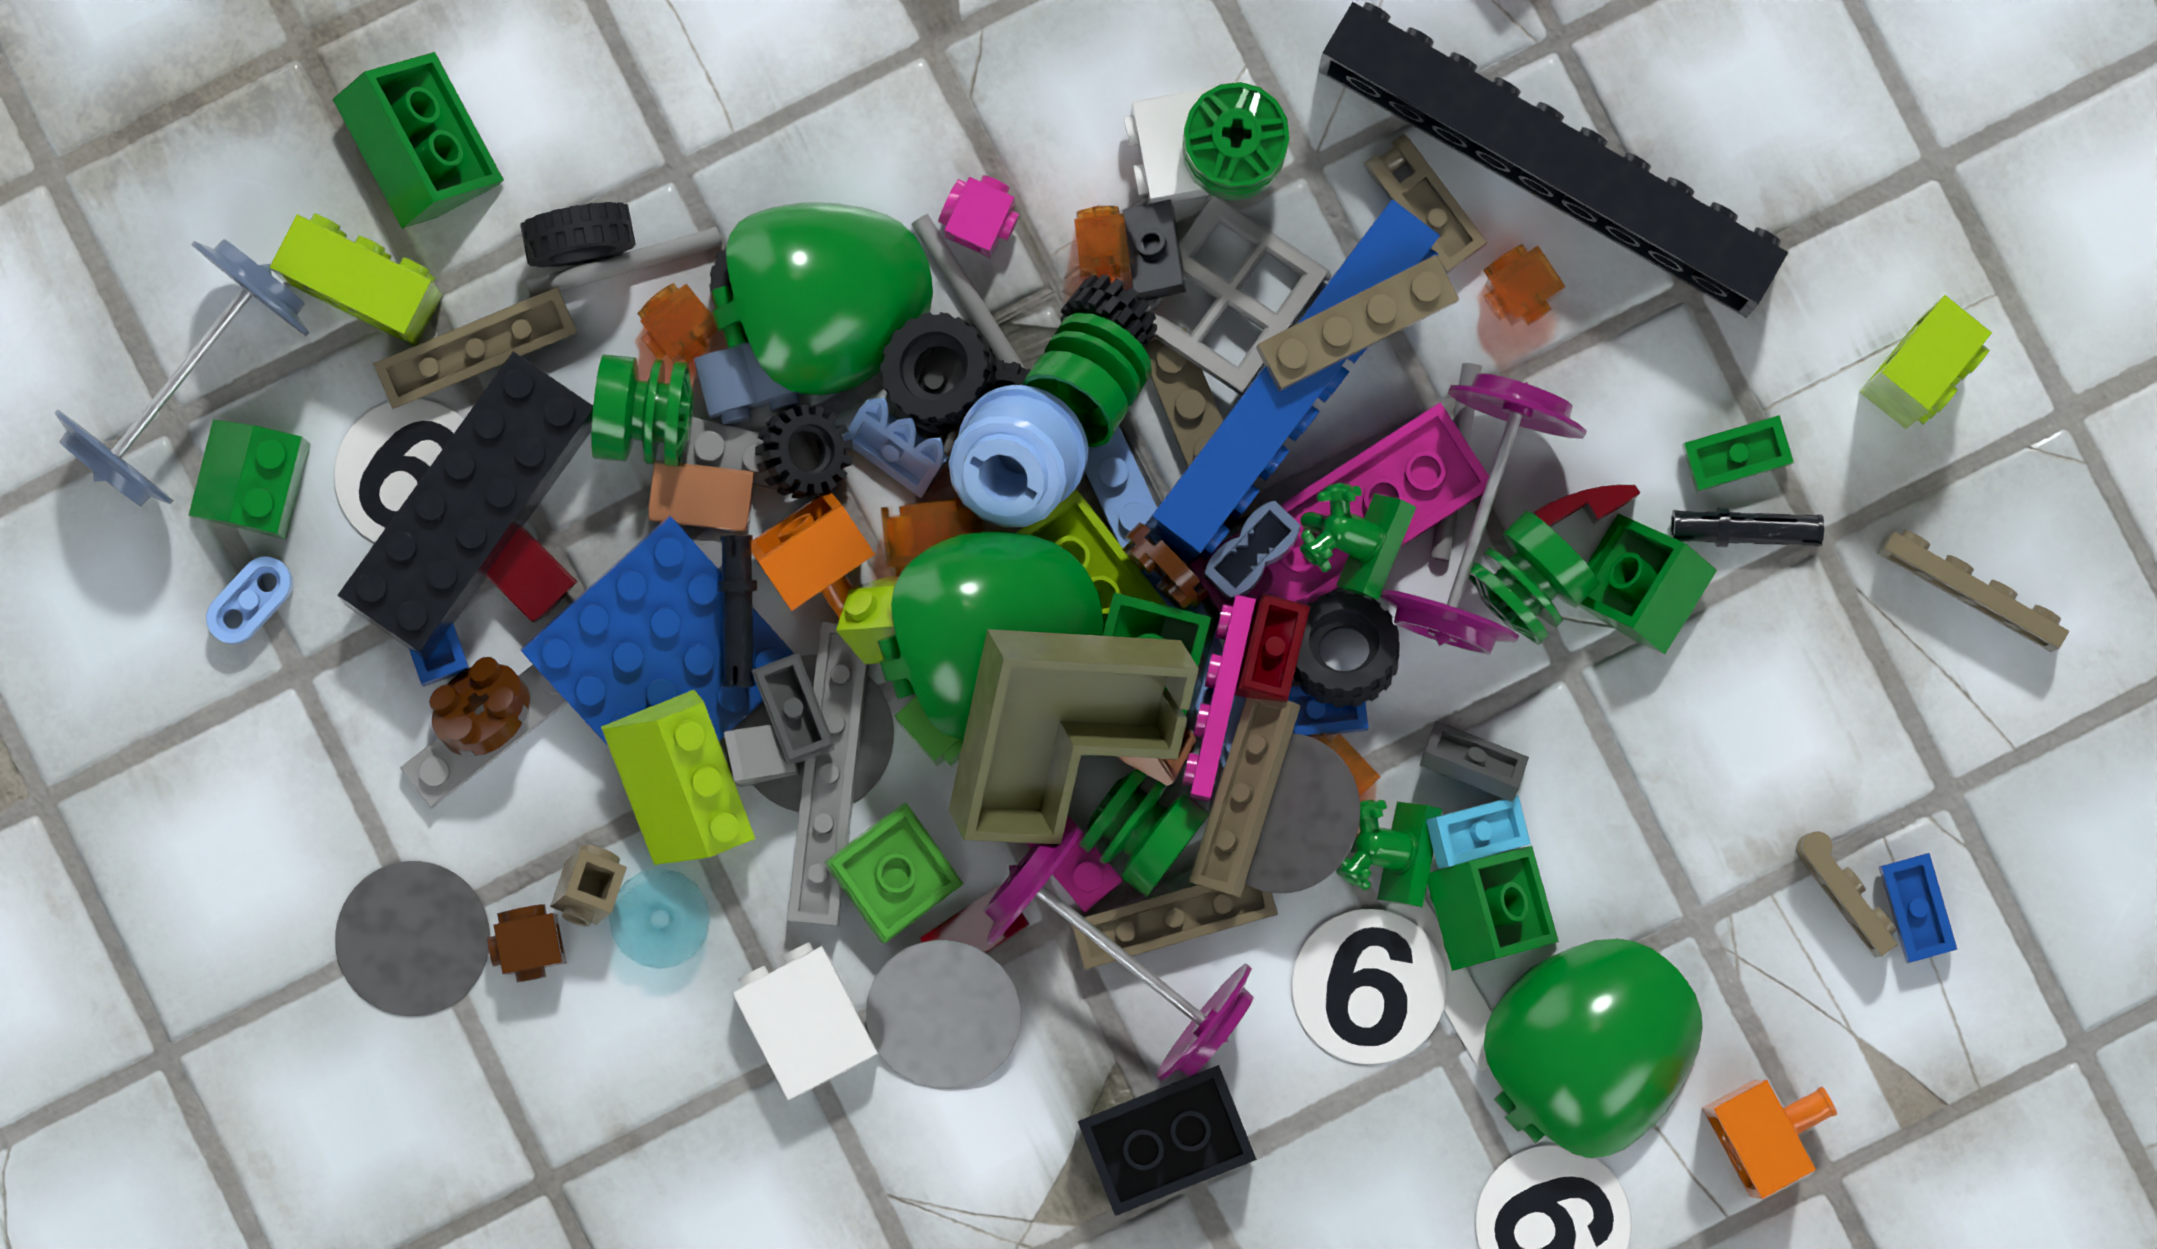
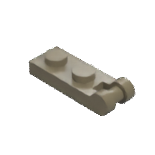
(1428, 200)
(1845, 892)

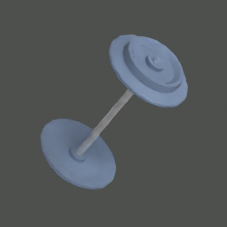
(108, 463)

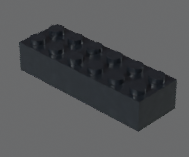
(469, 506)

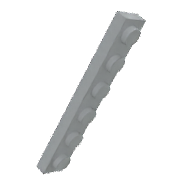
(828, 782)

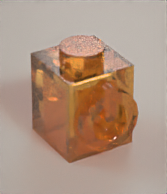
(1101, 242)
(1521, 285)
(676, 324)

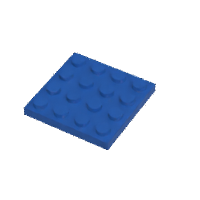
(649, 636)

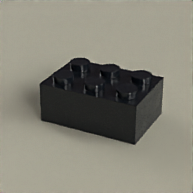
(1167, 1140)

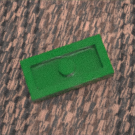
(1737, 453)

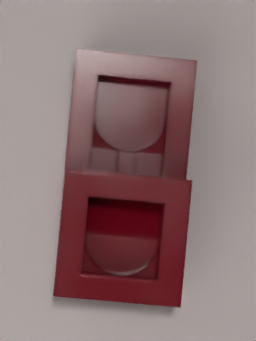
(1596, 502)

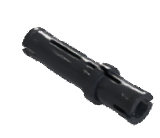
(1737, 527)
(737, 610)

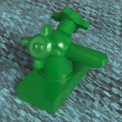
(1368, 541)
(1402, 852)

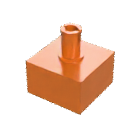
(812, 553)
(1764, 1136)

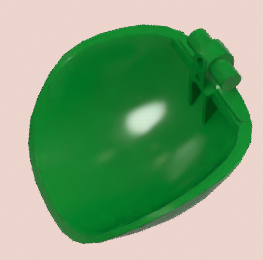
(820, 292)
(962, 590)
(1593, 1045)

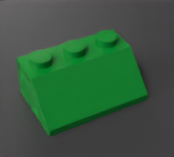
(417, 138)

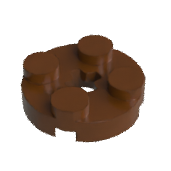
(1175, 576)
(455, 706)

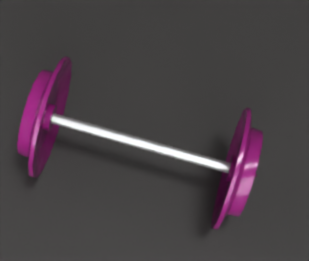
(1518, 406)
(1208, 1026)

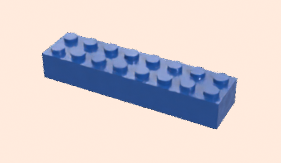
(1257, 426)

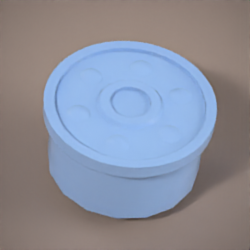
(1017, 455)

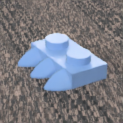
(896, 446)

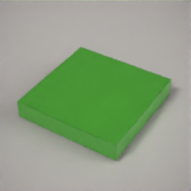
(893, 873)

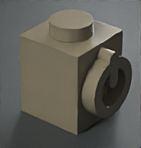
(588, 885)

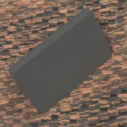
(793, 709)

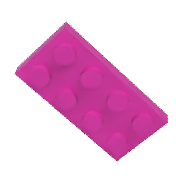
(1221, 677)

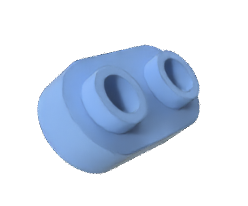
(246, 596)

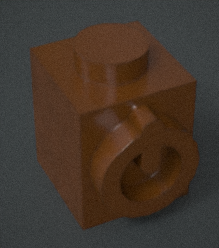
(526, 942)

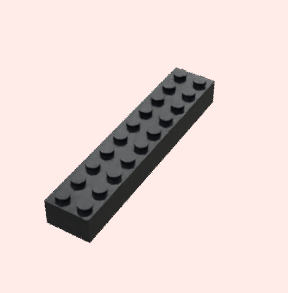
(1552, 159)

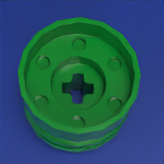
(1229, 170)
(1094, 371)
(641, 410)
(1536, 574)
(1143, 829)

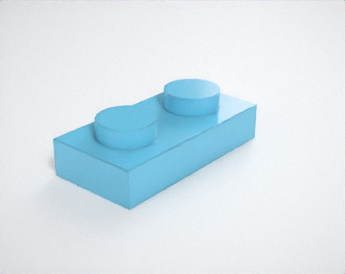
(1478, 832)

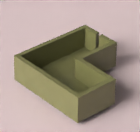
(1048, 703)

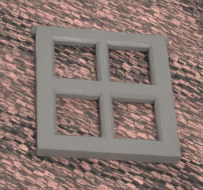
(1230, 293)

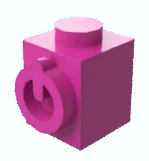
(979, 214)

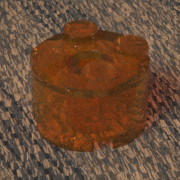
(923, 526)

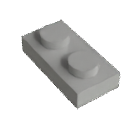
(724, 447)

